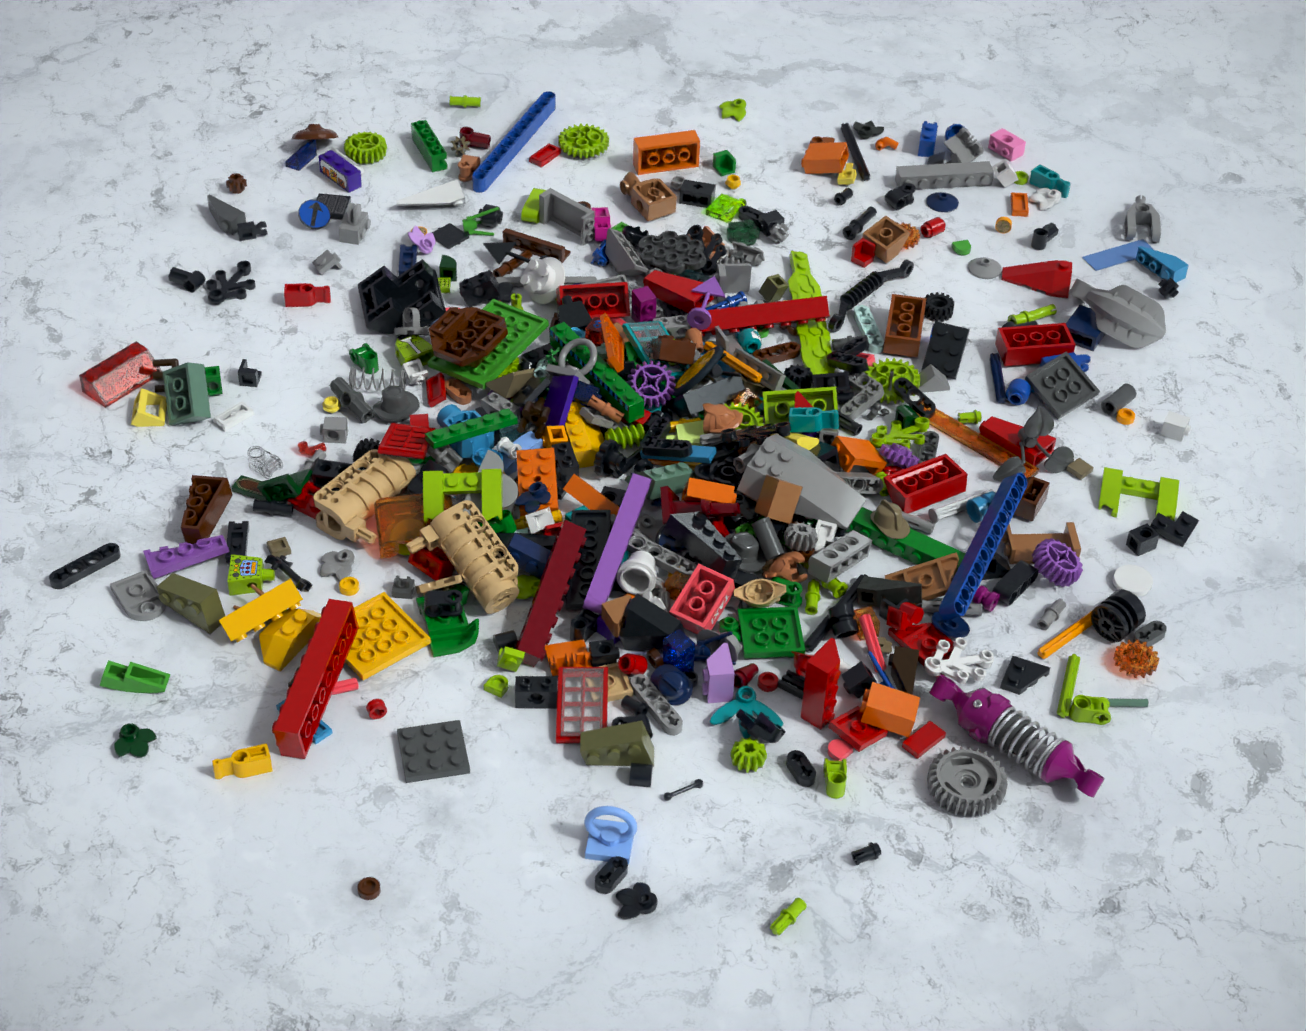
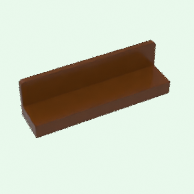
(535, 245)

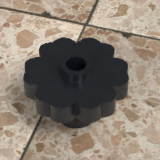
(609, 458)

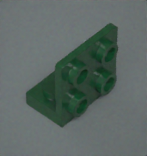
(284, 486)

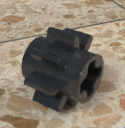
(1168, 288)

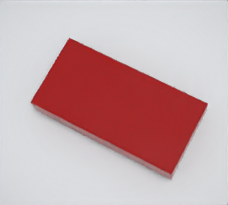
(545, 155)
(436, 389)
(923, 739)

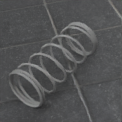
(352, 379)

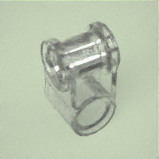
(262, 461)

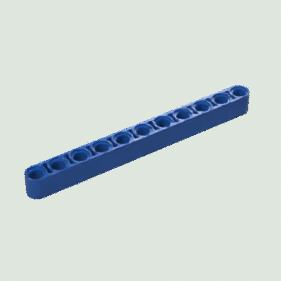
(513, 142)
(983, 547)

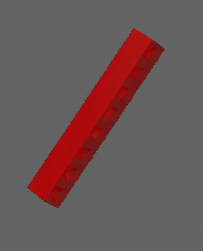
(769, 314)

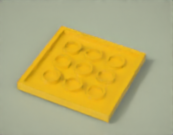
(383, 636)

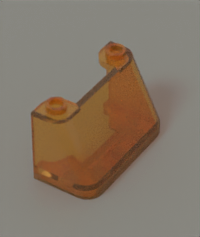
(400, 521)

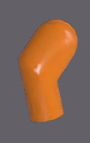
(884, 142)

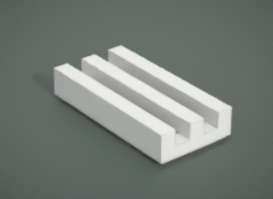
(233, 416)

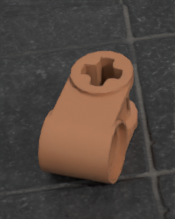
(467, 167)

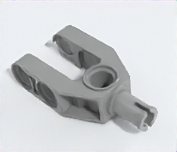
(1142, 214)

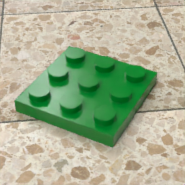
(770, 632)

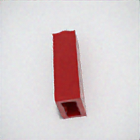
(675, 290)
(1006, 435)

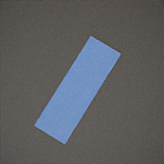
(1115, 255)

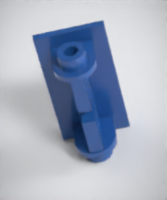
(599, 255)

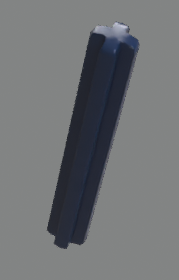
(998, 378)

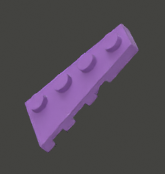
(187, 554)

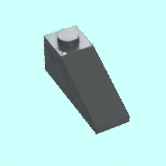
(225, 215)

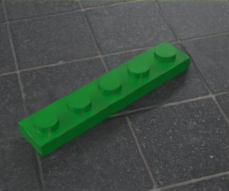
(471, 428)

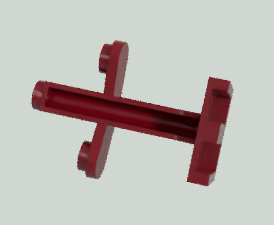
(713, 510)

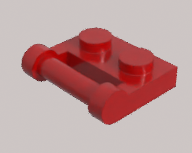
(305, 502)

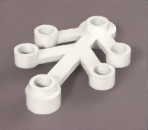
(936, 666)

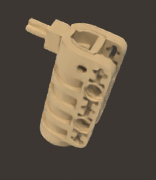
(347, 510)
(473, 554)

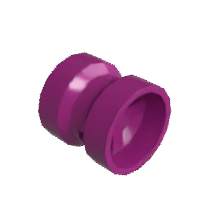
(987, 598)

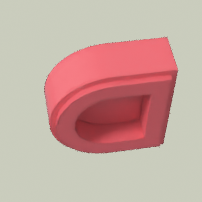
(839, 749)

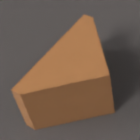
(613, 613)

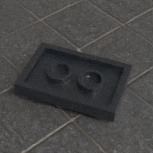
(946, 348)

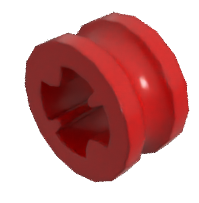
(376, 709)

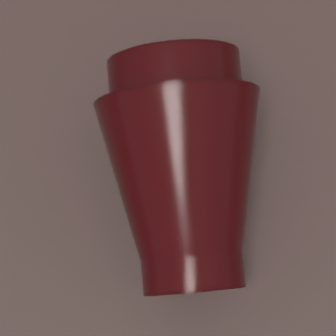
(745, 675)

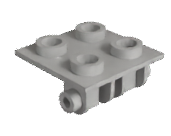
(964, 146)

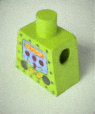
(247, 571)

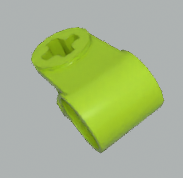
(1089, 709)
(835, 777)

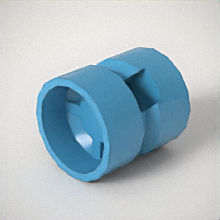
(979, 505)

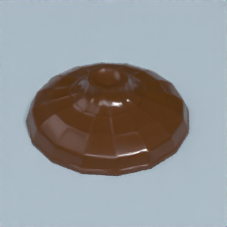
(314, 131)

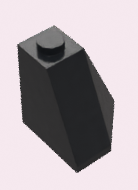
(647, 625)

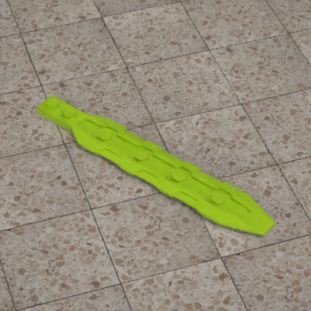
(813, 336)

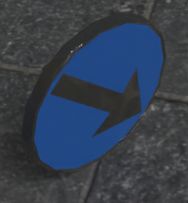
(314, 214)

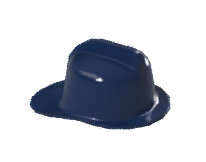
(672, 684)

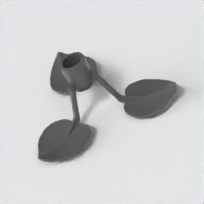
(1038, 424)

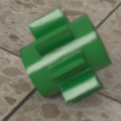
(551, 360)

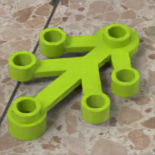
(881, 437)

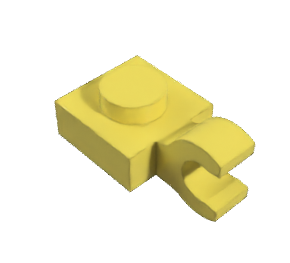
(848, 175)

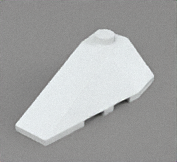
(438, 196)

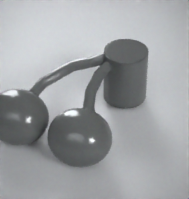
(876, 407)

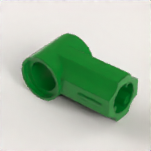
(506, 525)

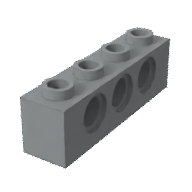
(839, 556)

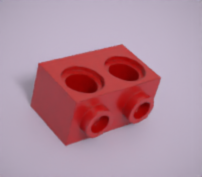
(432, 563)

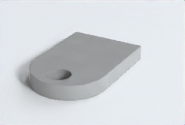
(137, 595)

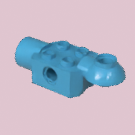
(469, 448)

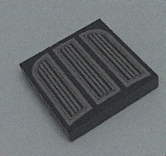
(336, 203)

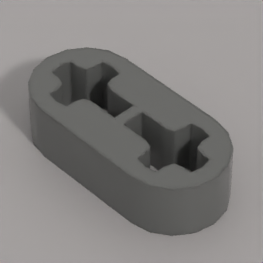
(1147, 631)

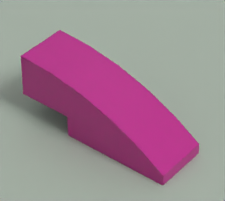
(602, 223)

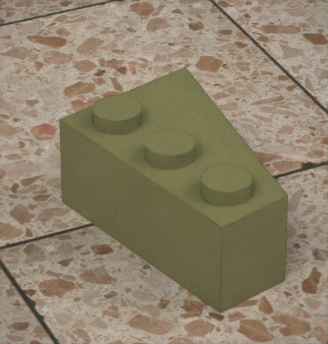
(193, 601)
(617, 745)

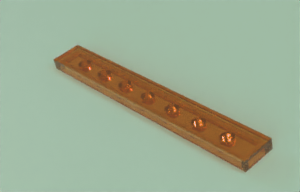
(975, 440)

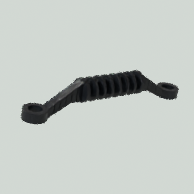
(864, 289)

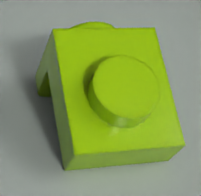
(510, 658)

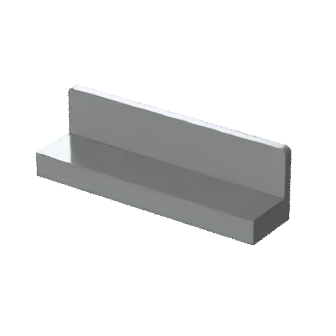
(770, 377)

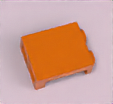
(858, 452)

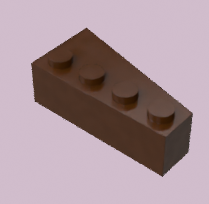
(204, 506)

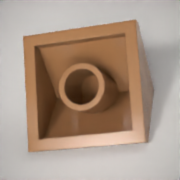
(778, 499)

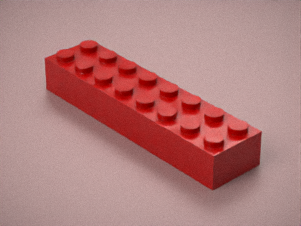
(315, 679)

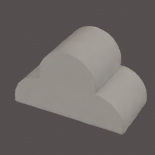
(510, 488)

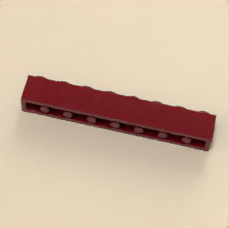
(550, 592)

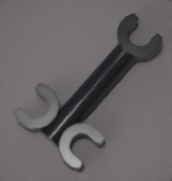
(285, 566)

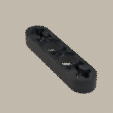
(105, 554)

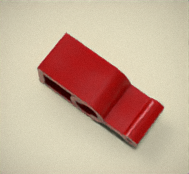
(305, 295)

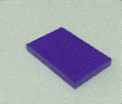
(560, 399)

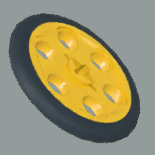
(698, 371)

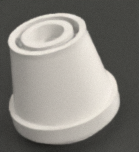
(637, 573)

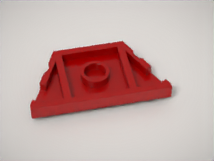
(923, 638)

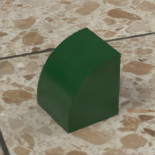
(448, 268)
(906, 415)

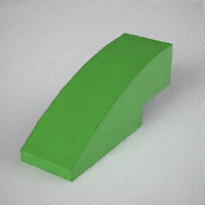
(134, 678)

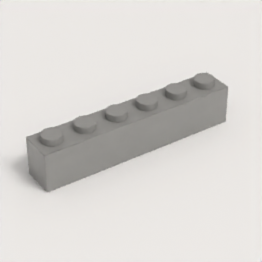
(945, 175)

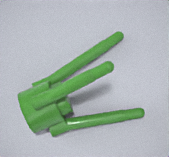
(470, 223)

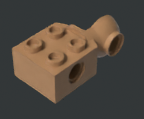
(649, 197)

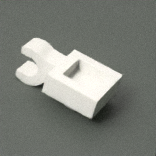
(825, 534)

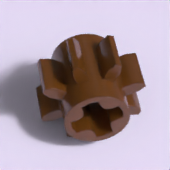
(236, 183)

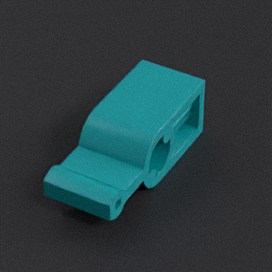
(1046, 178)
(812, 419)

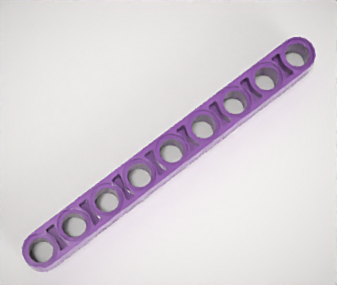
(617, 543)

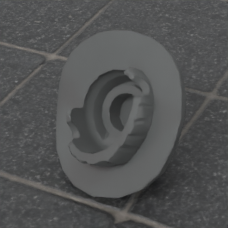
(396, 404)
(748, 549)

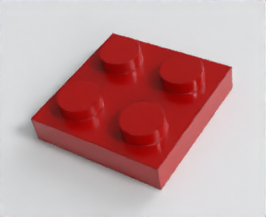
(854, 731)

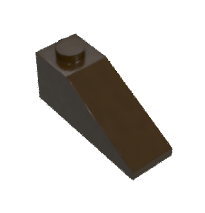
(904, 668)

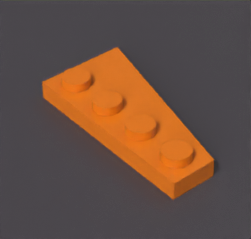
(614, 343)

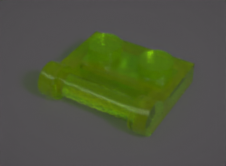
(721, 206)

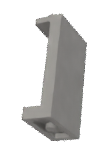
(567, 213)

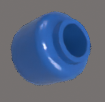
(1018, 391)

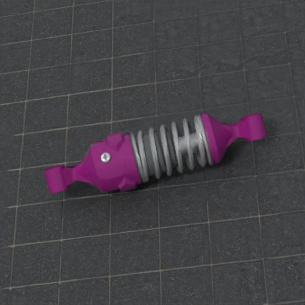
(997, 723)

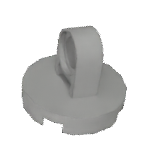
(411, 326)

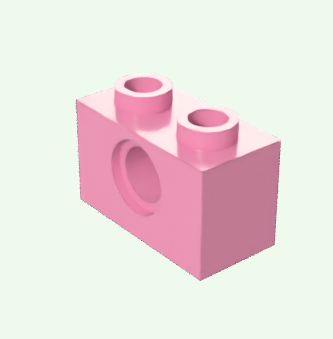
(1006, 144)

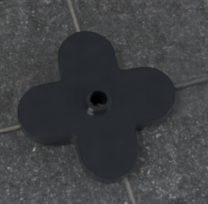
(720, 473)

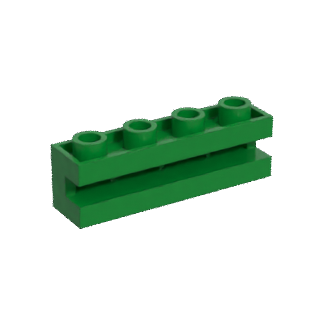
(429, 145)

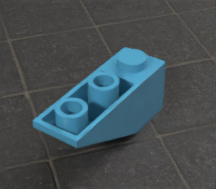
(1162, 264)

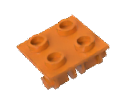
(567, 655)

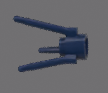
(702, 652)

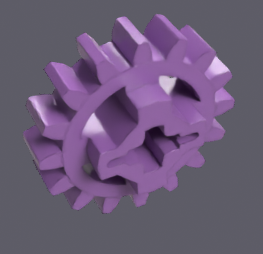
(898, 455)

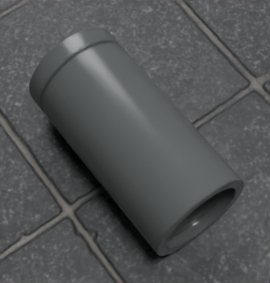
(1118, 399)
(767, 538)

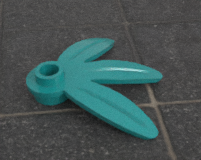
(748, 705)

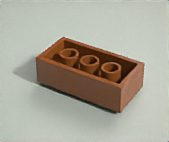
(904, 325)

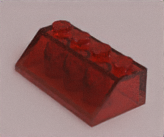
(119, 374)

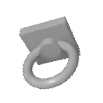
(564, 370)

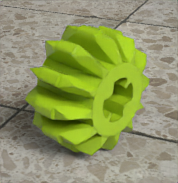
(748, 754)

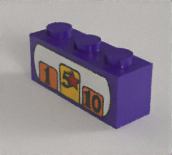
(340, 171)

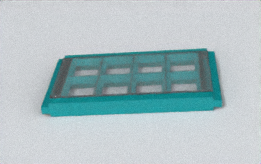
(641, 335)

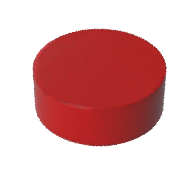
(767, 681)

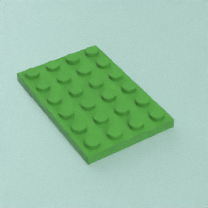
(522, 331)

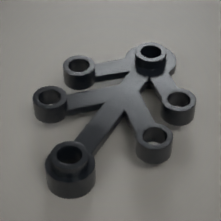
(710, 267)
(218, 296)
(759, 434)

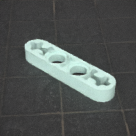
(861, 310)

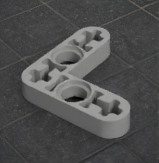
(852, 407)

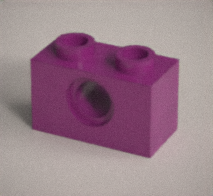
(643, 305)

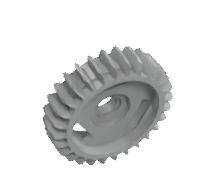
(966, 766)

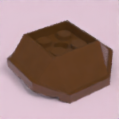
(467, 335)

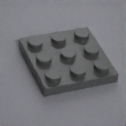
(1062, 385)
(433, 751)

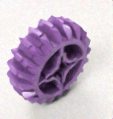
(661, 375)
(1057, 562)

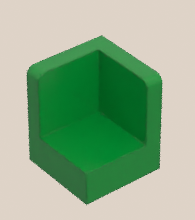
(724, 162)

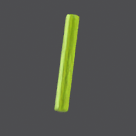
(1068, 686)

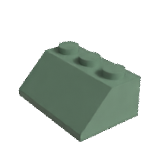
(186, 394)
(672, 475)

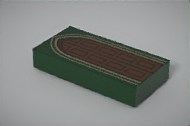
(248, 487)

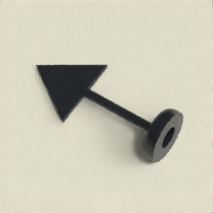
(501, 250)

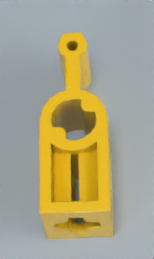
(244, 762)

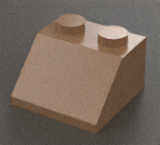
(887, 237)

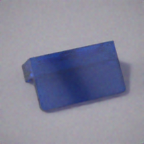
(302, 156)

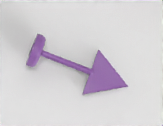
(700, 317)

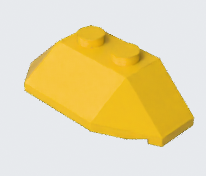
(287, 636)

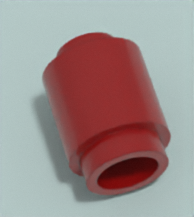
(933, 227)
(632, 664)

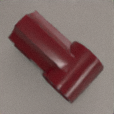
(476, 139)

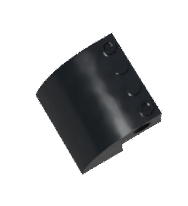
(387, 296)

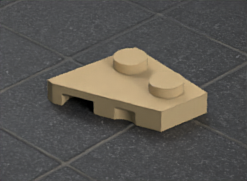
(445, 584)

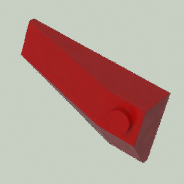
(1048, 276)

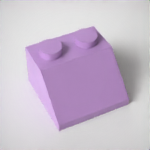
(719, 676)

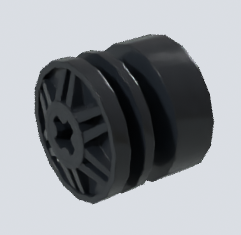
(1118, 615)

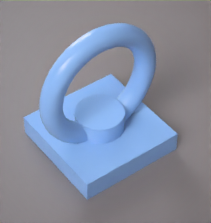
(608, 837)

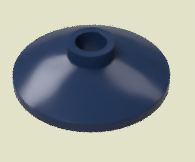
(942, 202)
(952, 628)

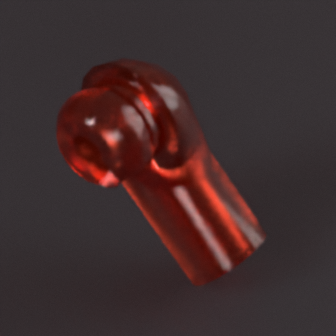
(310, 450)

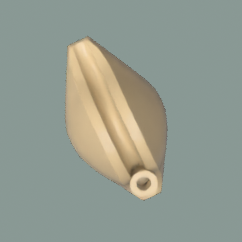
(760, 593)

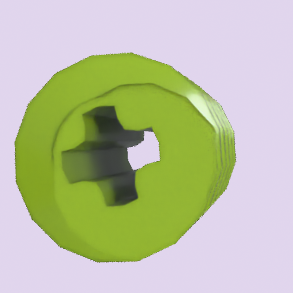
(626, 436)

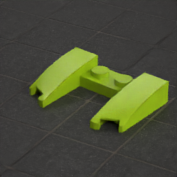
(487, 482)
(1115, 484)

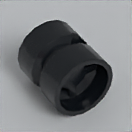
(843, 620)

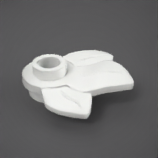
(1046, 197)

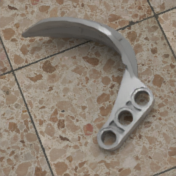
(1123, 313)

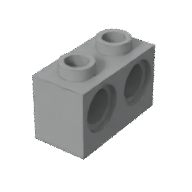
(675, 325)

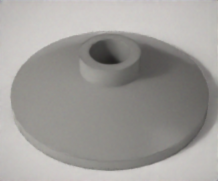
(984, 268)

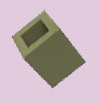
(773, 288)

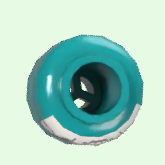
(750, 340)

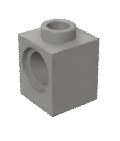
(334, 429)

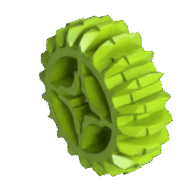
(365, 147)

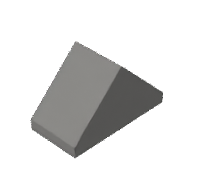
(933, 380)

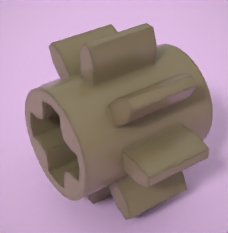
(462, 149)

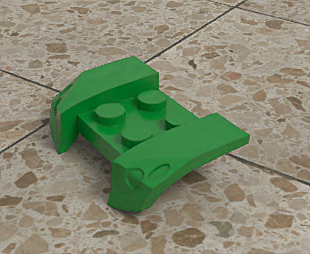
(449, 633)

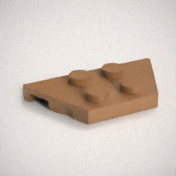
(933, 575)

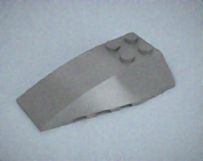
(823, 493)

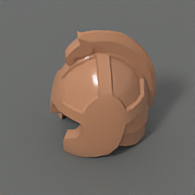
(720, 418)
(786, 567)

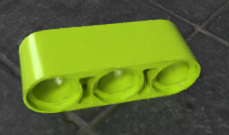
(531, 208)

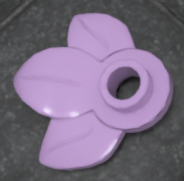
(424, 242)

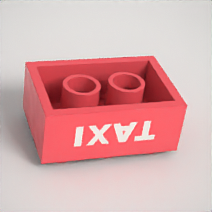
(702, 599)

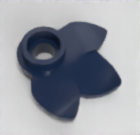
(532, 499)

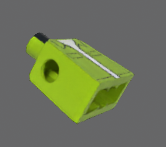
(412, 349)

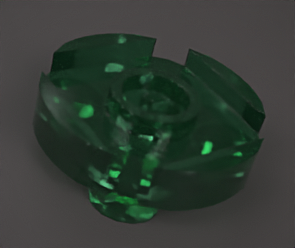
(743, 232)

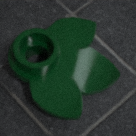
(134, 741)

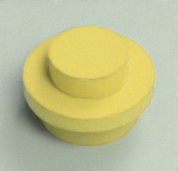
(331, 404)

